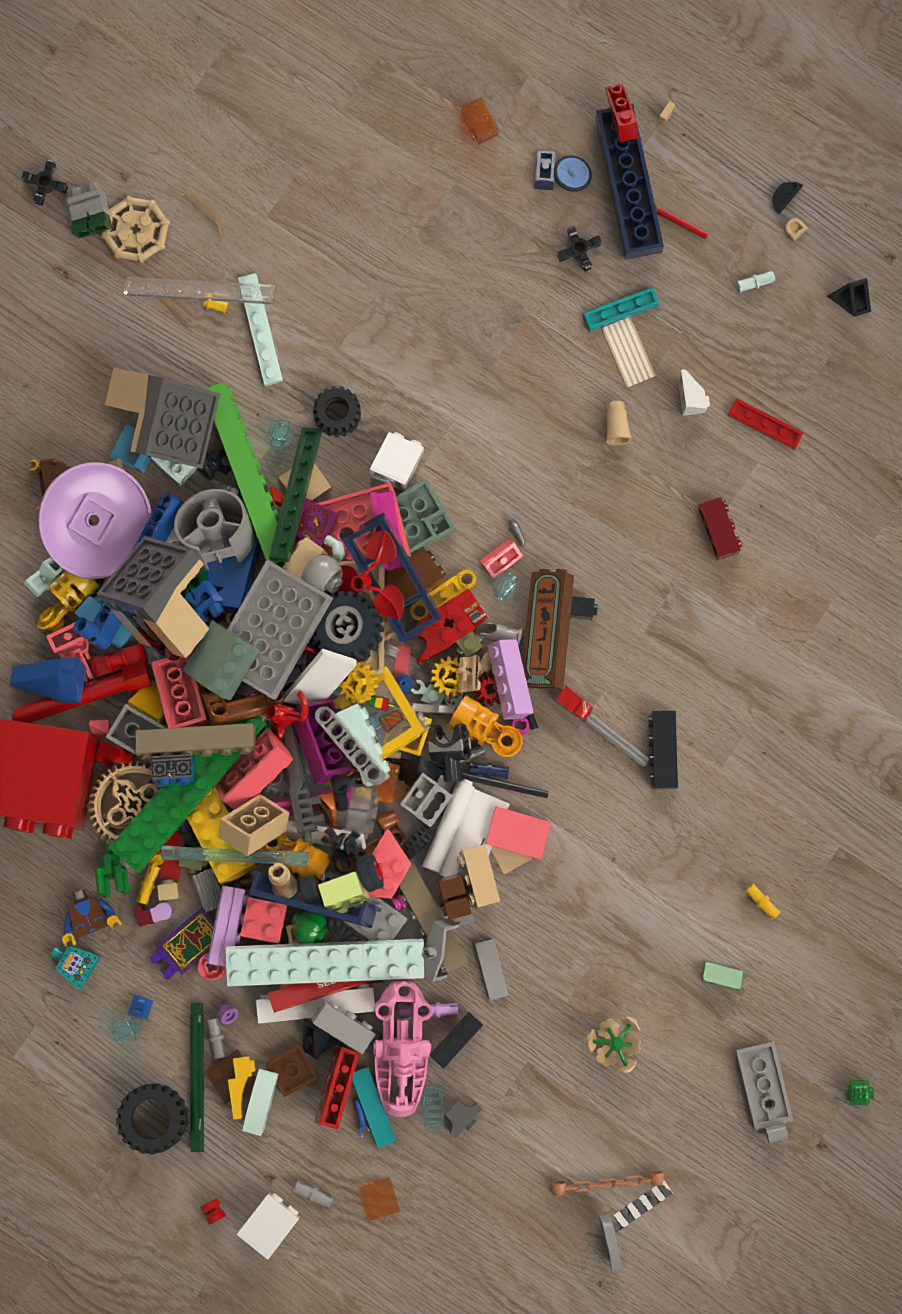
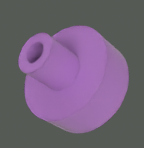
(227, 1013)

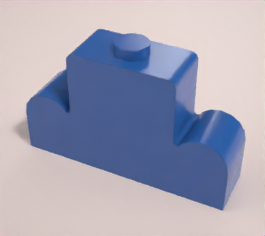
(233, 578)

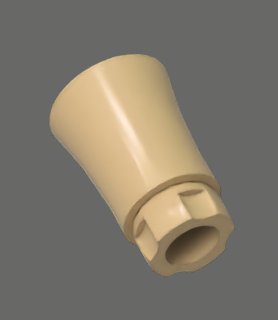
(617, 424)
(282, 881)

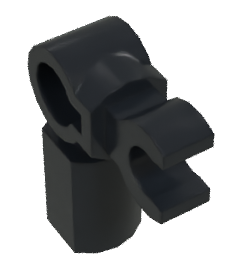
(340, 784)

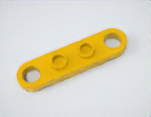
(445, 592)

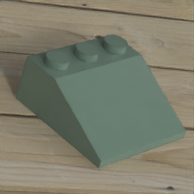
(221, 660)

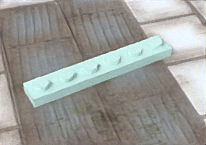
(262, 337)

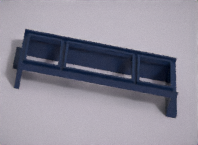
(423, 593)
(360, 916)

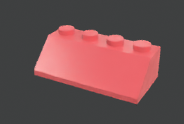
(179, 694)
(254, 770)

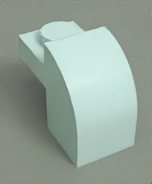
(44, 577)

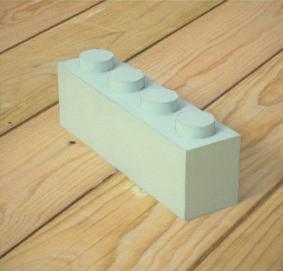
(356, 720)

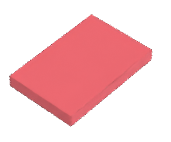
(518, 833)

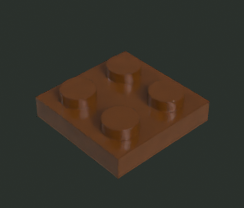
(293, 1070)
(222, 1072)

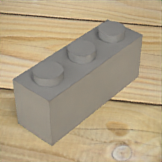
(343, 1026)

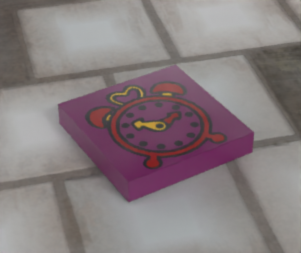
(316, 522)

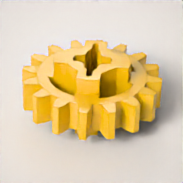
(359, 683)
(441, 684)

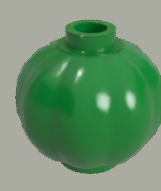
(309, 927)

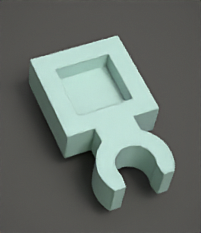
(429, 694)

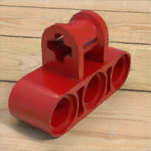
(112, 662)

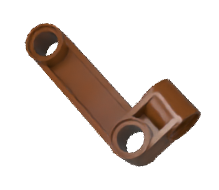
(223, 713)
(385, 821)

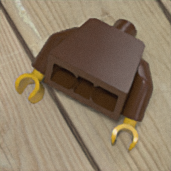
(48, 471)

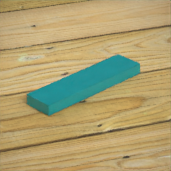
(621, 309)
(373, 1107)

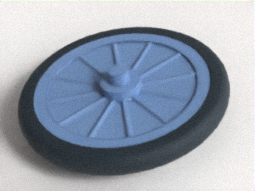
(572, 173)

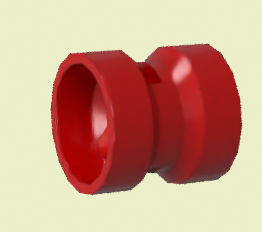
(214, 1215)

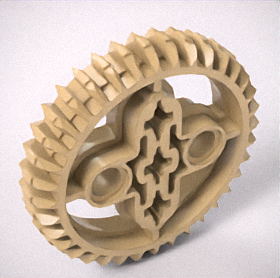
(118, 795)

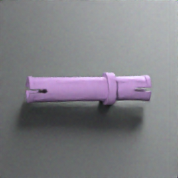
(437, 1010)

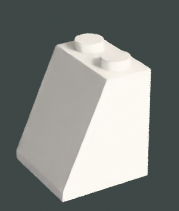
(397, 461)
(269, 1225)

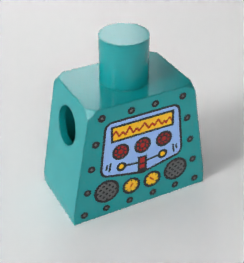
(75, 964)

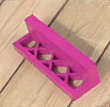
(386, 503)

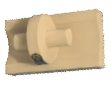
(468, 673)

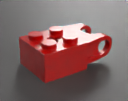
(440, 638)

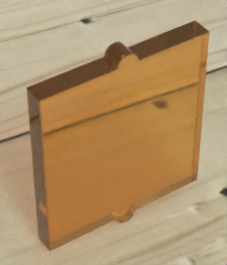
(379, 1199)

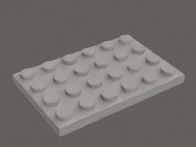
(279, 621)

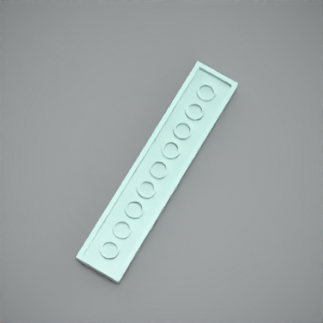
(324, 962)

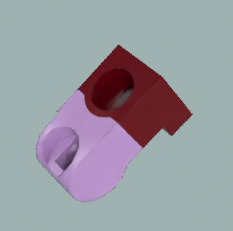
(160, 913)

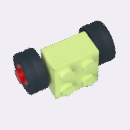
(345, 890)

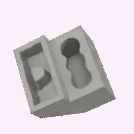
(425, 800)

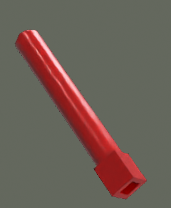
(132, 678)

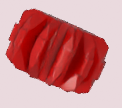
(483, 692)

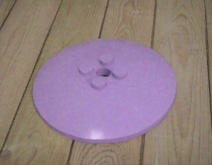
(87, 491)

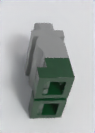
(88, 211)

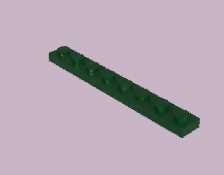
(295, 495)

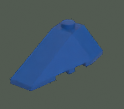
(53, 678)

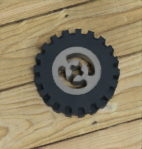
(356, 641)

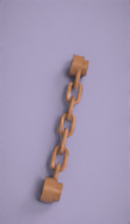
(655, 1177)

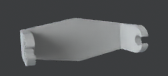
(435, 949)

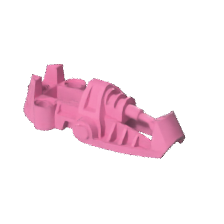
(401, 1054)

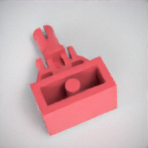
(70, 645)

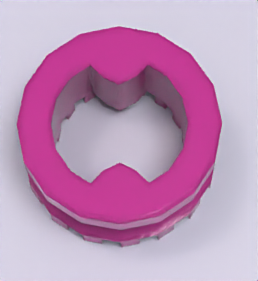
(521, 720)
(398, 901)

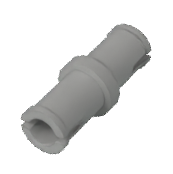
(216, 1038)
(313, 1194)

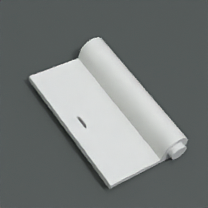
(461, 827)

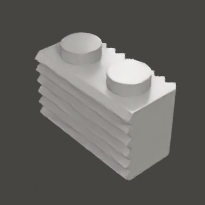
(208, 889)

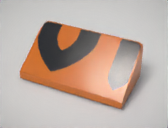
(327, 808)

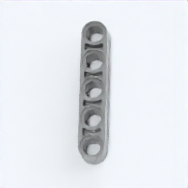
(356, 752)

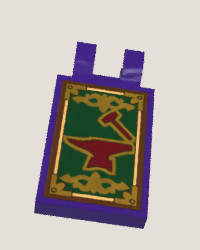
(186, 944)

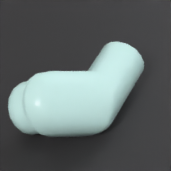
(337, 548)

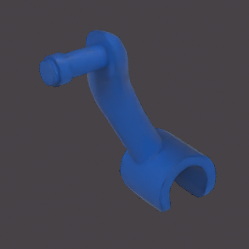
(360, 1116)

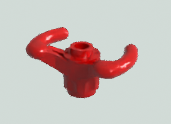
(283, 716)

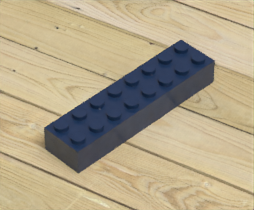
(629, 190)

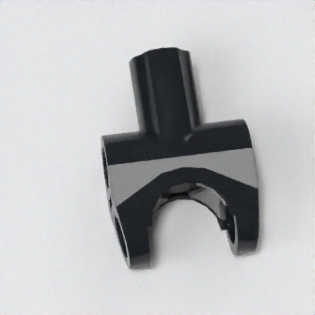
(450, 751)

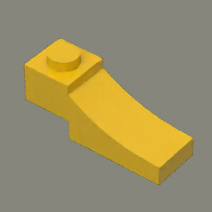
(243, 1069)

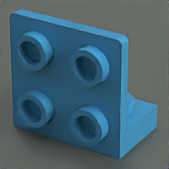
(122, 451)

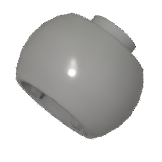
(323, 573)

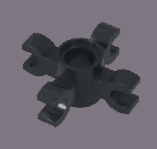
(44, 189)
(576, 241)
(343, 845)

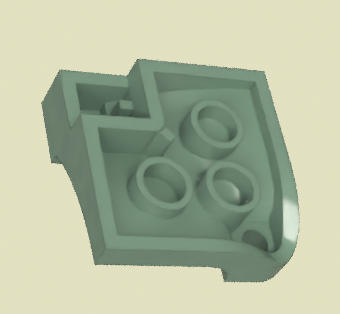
(423, 516)

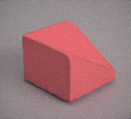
(100, 728)

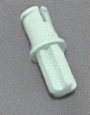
(756, 281)

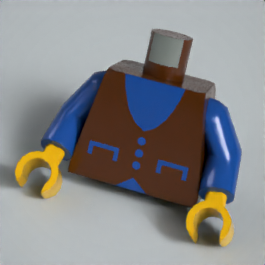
(87, 917)

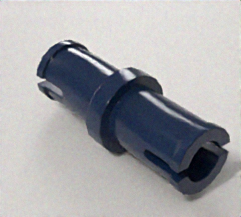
(489, 770)

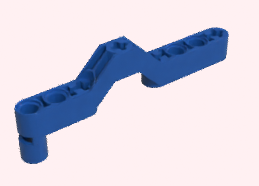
(159, 527)

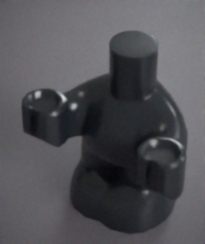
(213, 464)

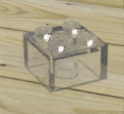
(362, 810)

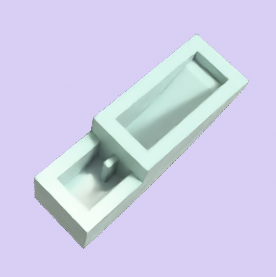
(260, 1102)

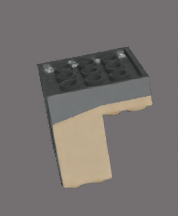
(172, 416)
(148, 597)

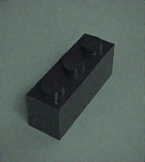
(456, 1040)

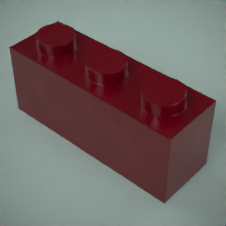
(720, 528)

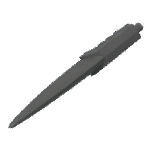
(298, 788)

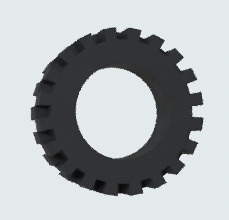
(177, 1112)

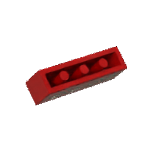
(337, 1087)

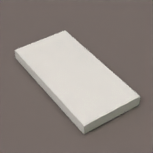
(320, 677)

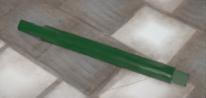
(197, 1077)

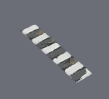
(640, 1206)

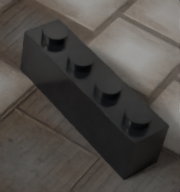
(663, 750)

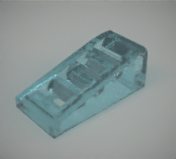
(433, 1124)

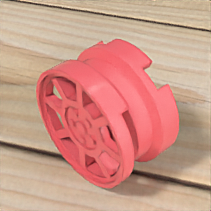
(210, 971)

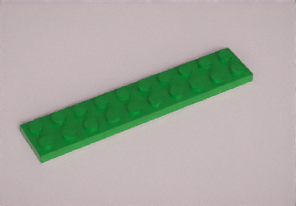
(173, 806)

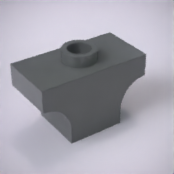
(462, 1117)

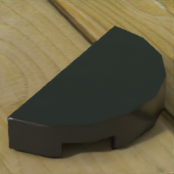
(784, 195)

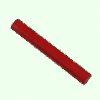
(683, 223)

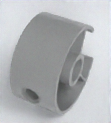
(213, 531)

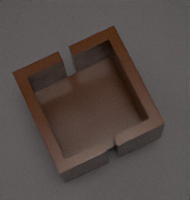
(454, 896)

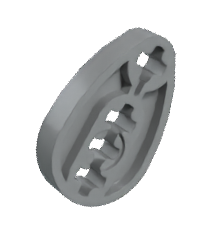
(610, 1241)

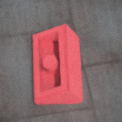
(501, 558)

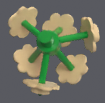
(622, 1044)

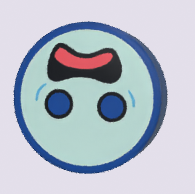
(453, 702)

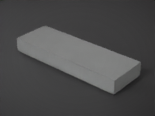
(491, 969)

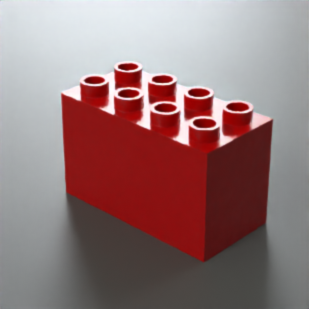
(45, 777)

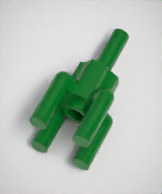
(110, 870)

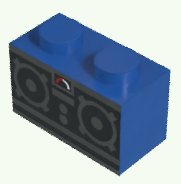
(173, 769)

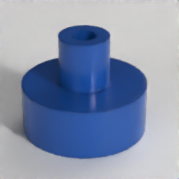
(408, 683)

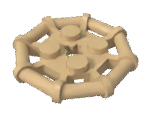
(142, 237)

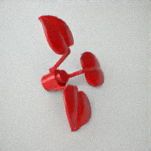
(390, 599)

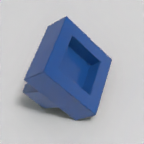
(140, 1006)

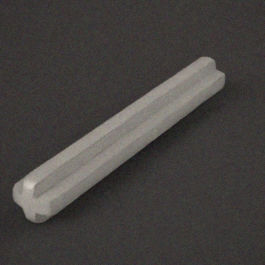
(617, 740)

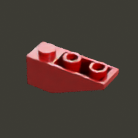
(622, 113)

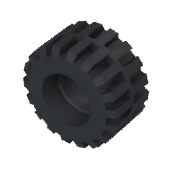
(337, 395)

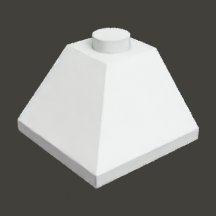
(691, 395)

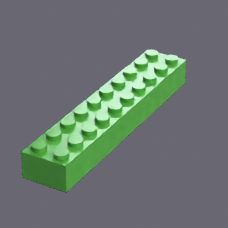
(246, 469)

